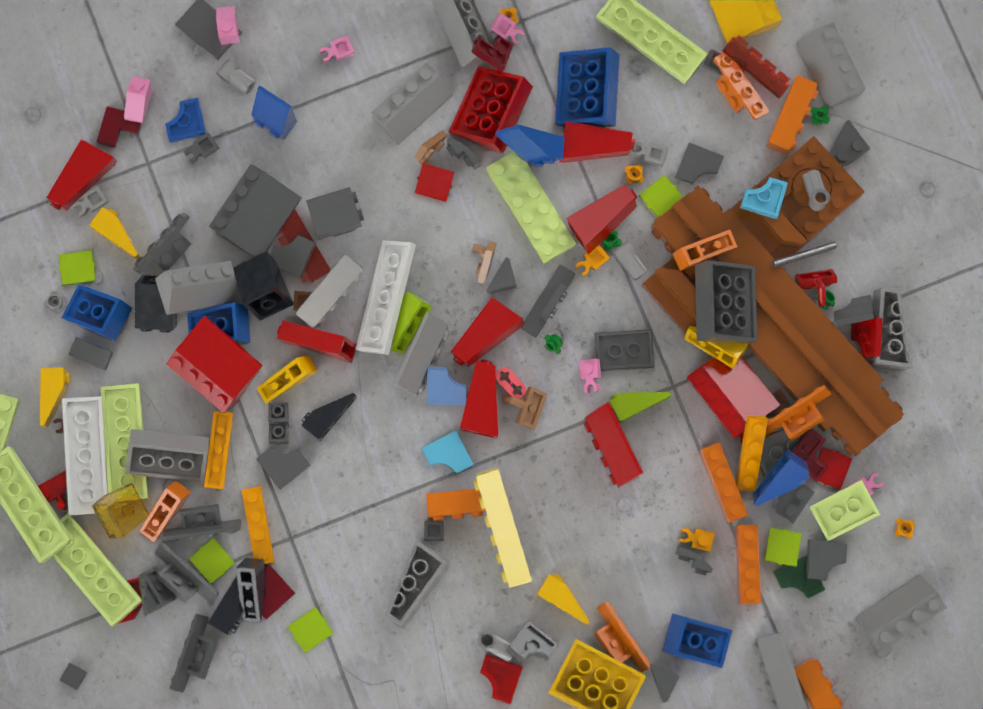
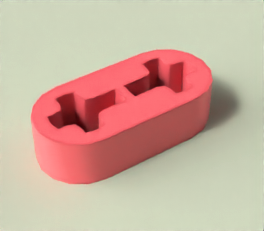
(507, 386)

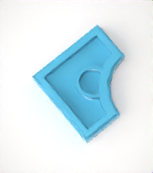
(766, 199)
(448, 451)

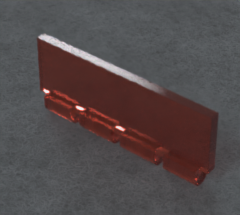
(762, 71)
(317, 265)

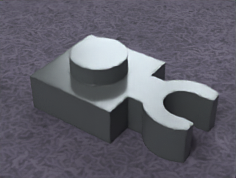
(203, 146)

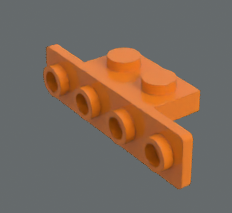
(738, 88)
(800, 416)
(617, 640)

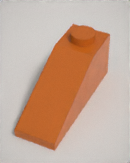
(704, 250)
(165, 510)

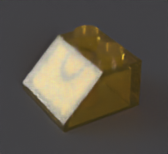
(120, 511)

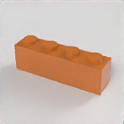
(792, 114)
(723, 482)
(454, 504)
(748, 564)
(815, 686)

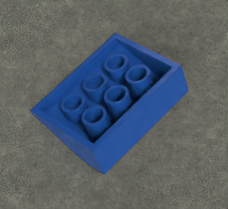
(587, 87)

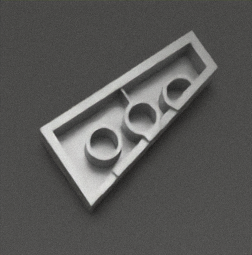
(329, 291)
(894, 346)
(419, 578)

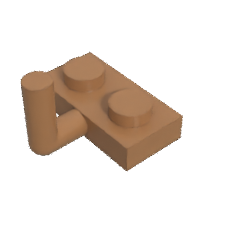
(429, 147)
(487, 254)
(529, 407)

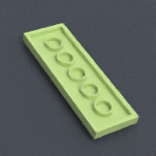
(652, 37)
(531, 207)
(120, 414)
(29, 508)
(96, 574)

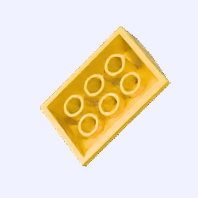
(745, 17)
(595, 680)

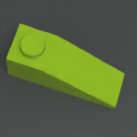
(409, 320)
(633, 403)

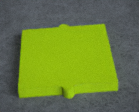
(660, 196)
(77, 267)
(783, 547)
(212, 560)
(310, 629)

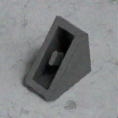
(503, 279)
(664, 680)

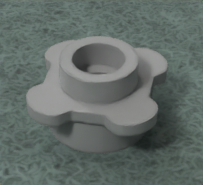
(49, 303)

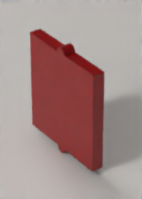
(434, 182)
(837, 470)

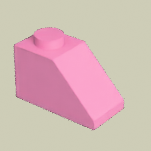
(227, 25)
(137, 99)

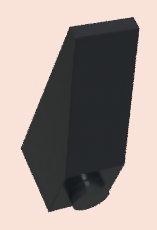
(322, 419)
(251, 588)
(228, 611)

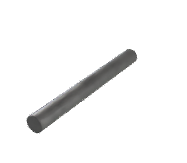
(804, 254)

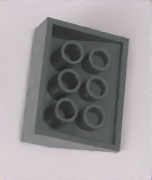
(255, 211)
(725, 302)

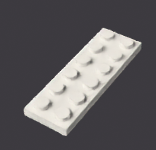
(385, 297)
(84, 453)

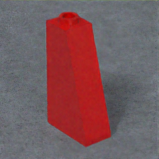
(594, 142)
(80, 173)
(601, 217)
(486, 332)
(317, 341)
(481, 404)

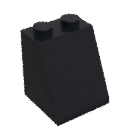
(262, 286)
(149, 307)

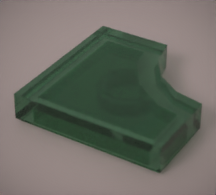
(796, 578)

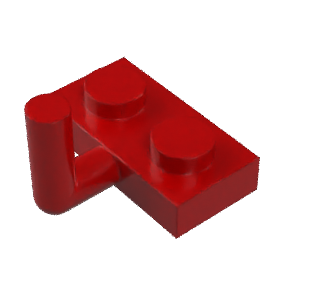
(817, 279)
(55, 489)

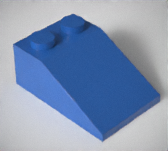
(272, 113)
(533, 144)
(97, 312)
(230, 318)
(782, 478)
(697, 640)

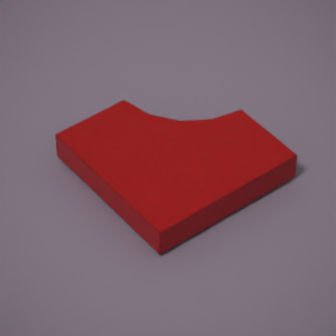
(869, 336)
(502, 677)

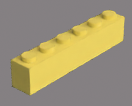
(503, 527)

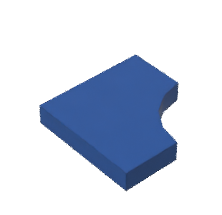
(187, 123)

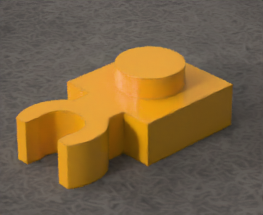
(595, 260)
(700, 539)

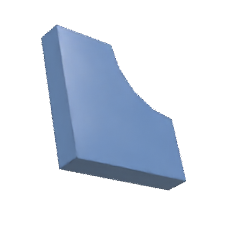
(443, 389)

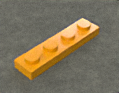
(218, 450)
(751, 452)
(258, 524)

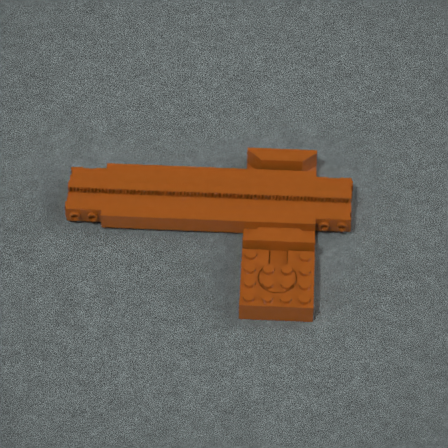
(792, 333)

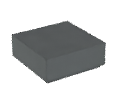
(433, 530)
(73, 676)

